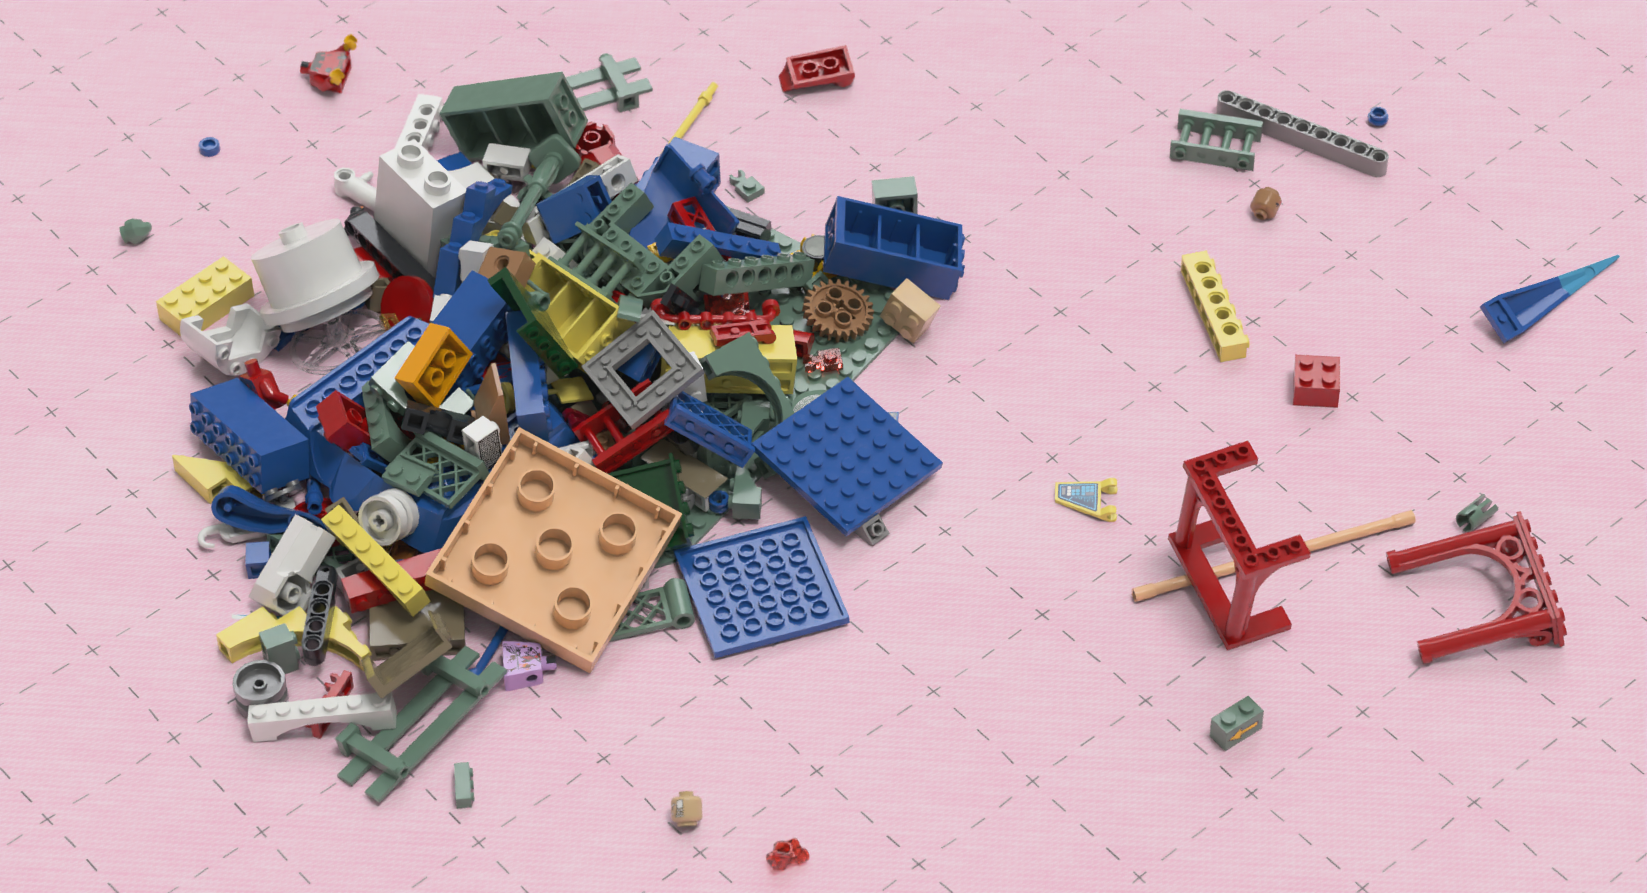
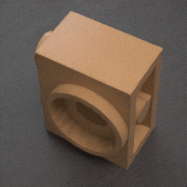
(515, 261)

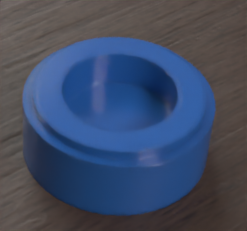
(209, 146)

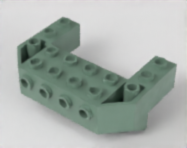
(652, 283)

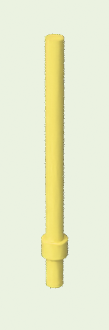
(703, 100)

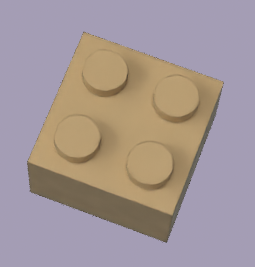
(910, 311)

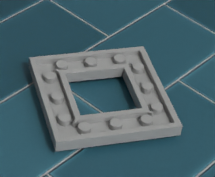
(639, 408)

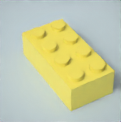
(207, 295)

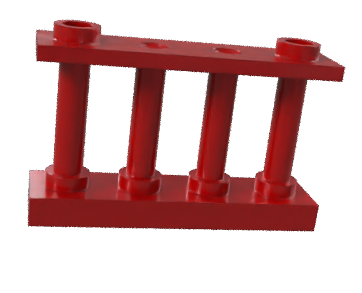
(626, 447)

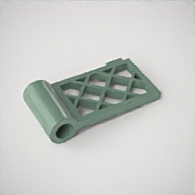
(676, 609)

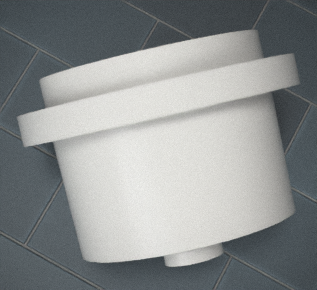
(311, 276)

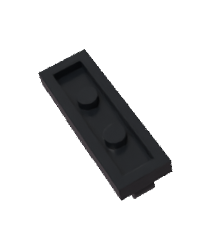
(678, 301)

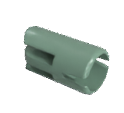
(1476, 513)

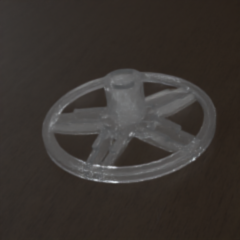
(334, 338)

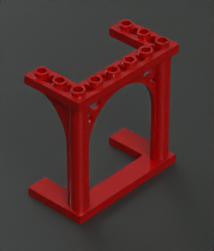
(1250, 563)

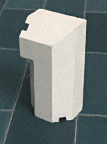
(290, 569)

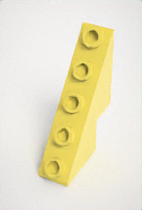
(210, 476)

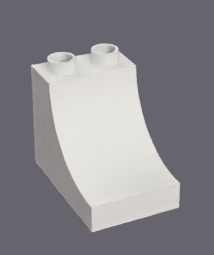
(421, 199)

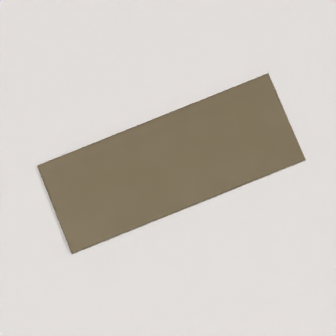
(694, 473)

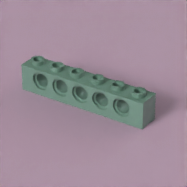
(756, 273)

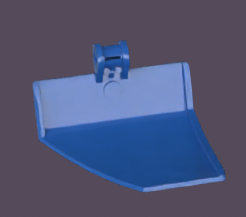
(675, 181)

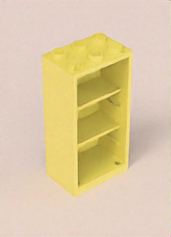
(579, 312)

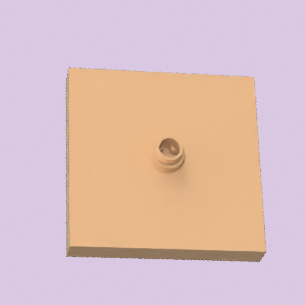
(553, 549)

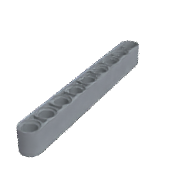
(1306, 134)

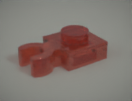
(826, 360)

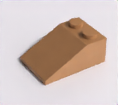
(490, 403)

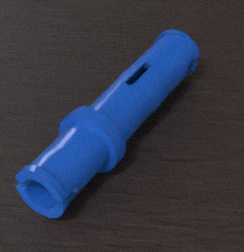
(314, 496)

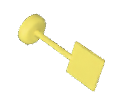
(566, 389)

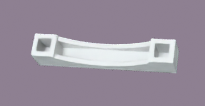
(273, 719)

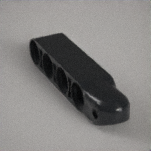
(319, 616)

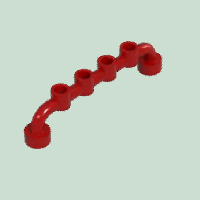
(770, 311)

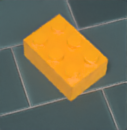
(433, 365)

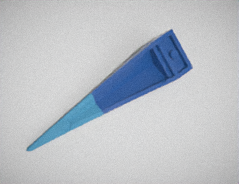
(1521, 308)

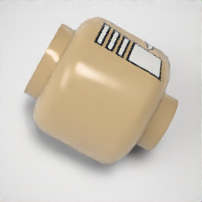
(686, 809)

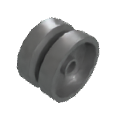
(259, 684)

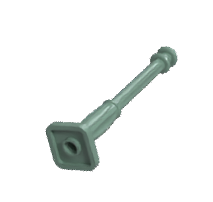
(553, 163)

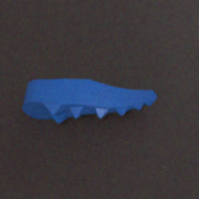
(246, 511)

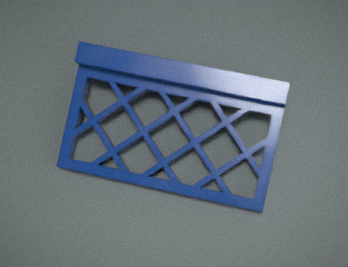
(713, 435)

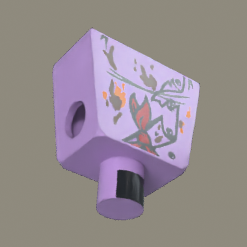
(525, 664)

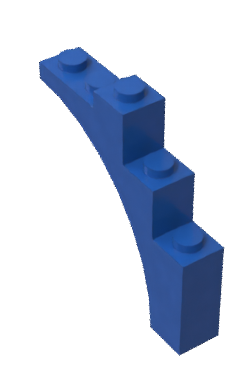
(479, 205)

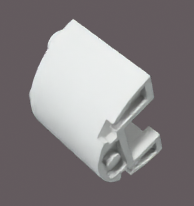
(234, 344)

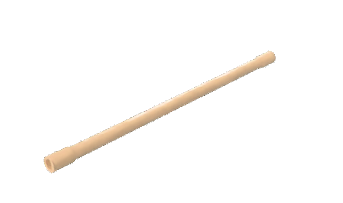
(1395, 521)

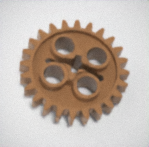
(838, 310)

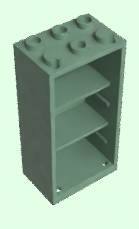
(512, 113)

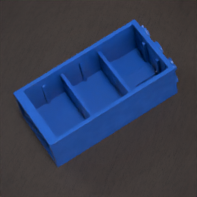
(893, 245)

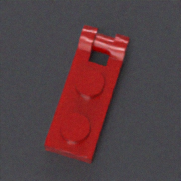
(727, 333)

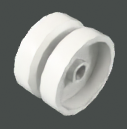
(389, 516)

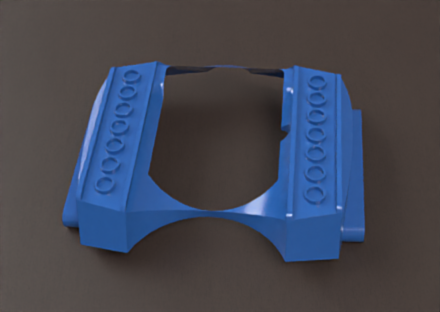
(356, 482)

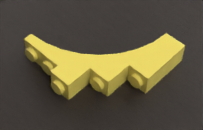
(243, 636)

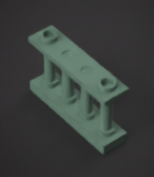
(1218, 125)
(631, 260)

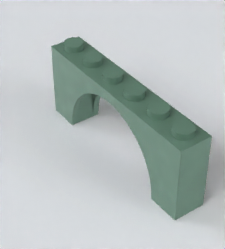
(745, 360)

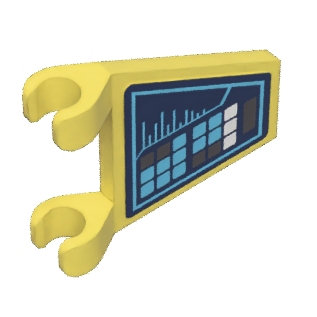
(1087, 497)

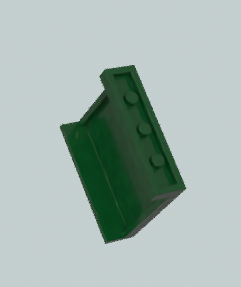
(539, 330)
(662, 483)

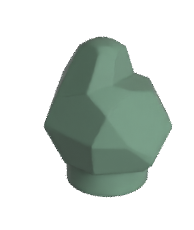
(135, 230)

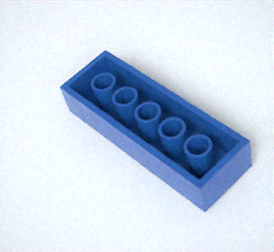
(528, 381)

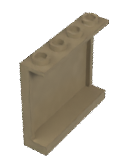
(394, 627)
(409, 659)

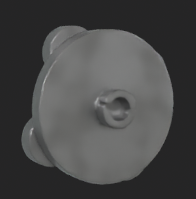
(282, 495)

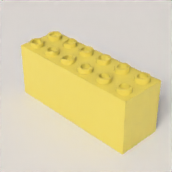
(780, 355)

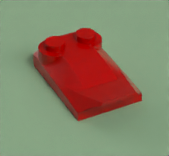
(818, 68)

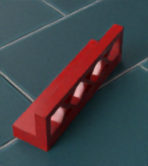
(678, 215)

